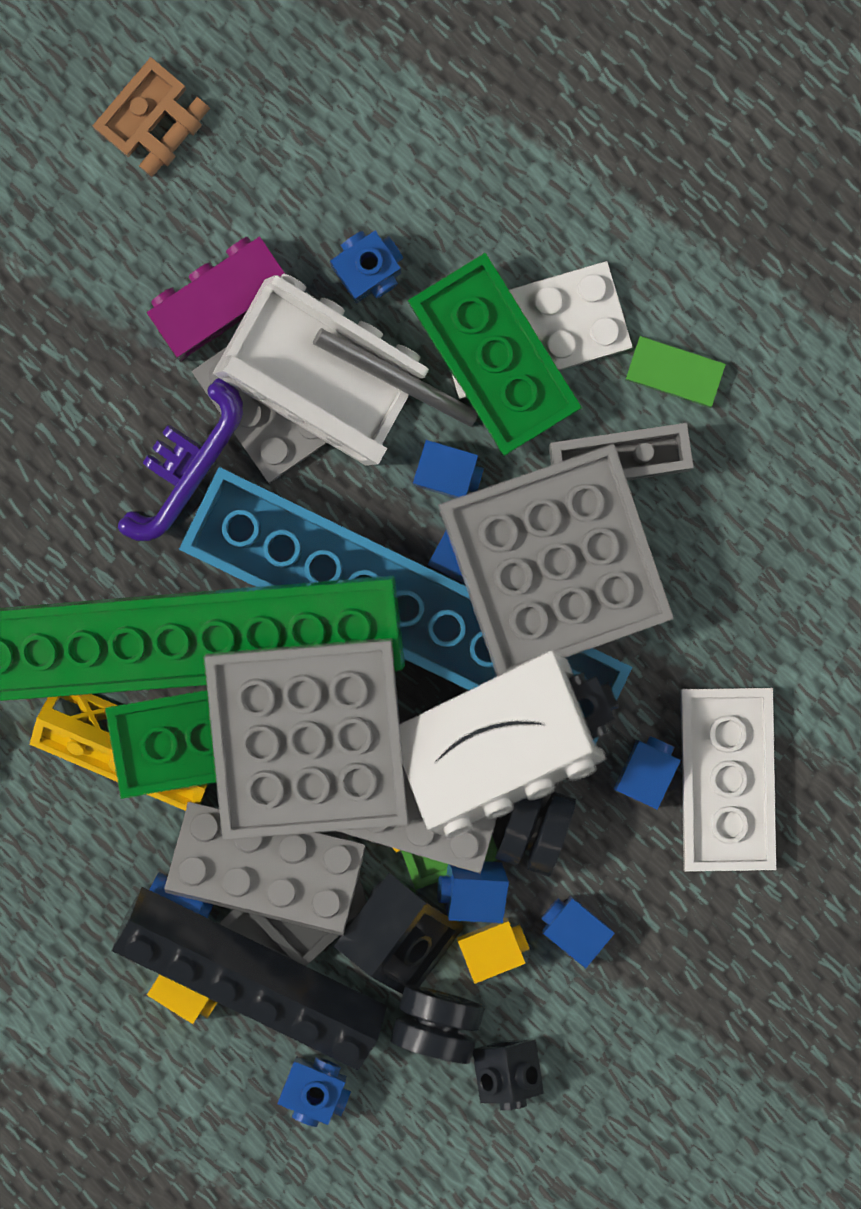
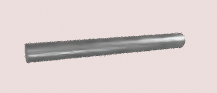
(395, 377)

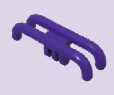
(185, 464)

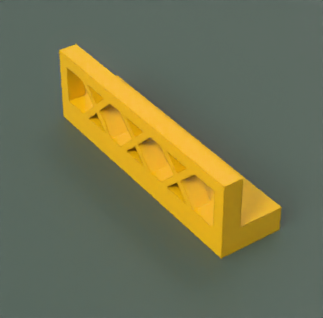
(85, 744)

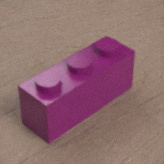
(214, 298)

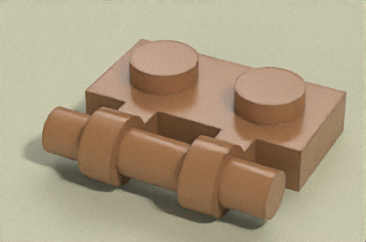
(140, 109)

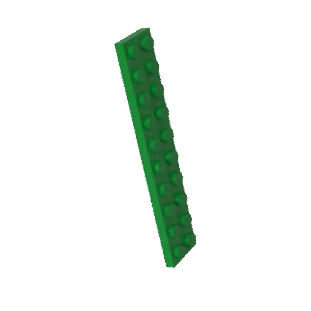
(166, 636)

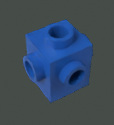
(363, 282)
(319, 1074)

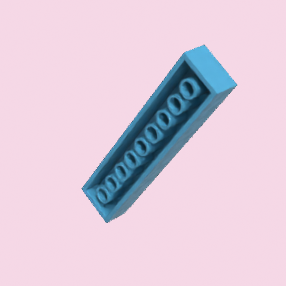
(282, 543)

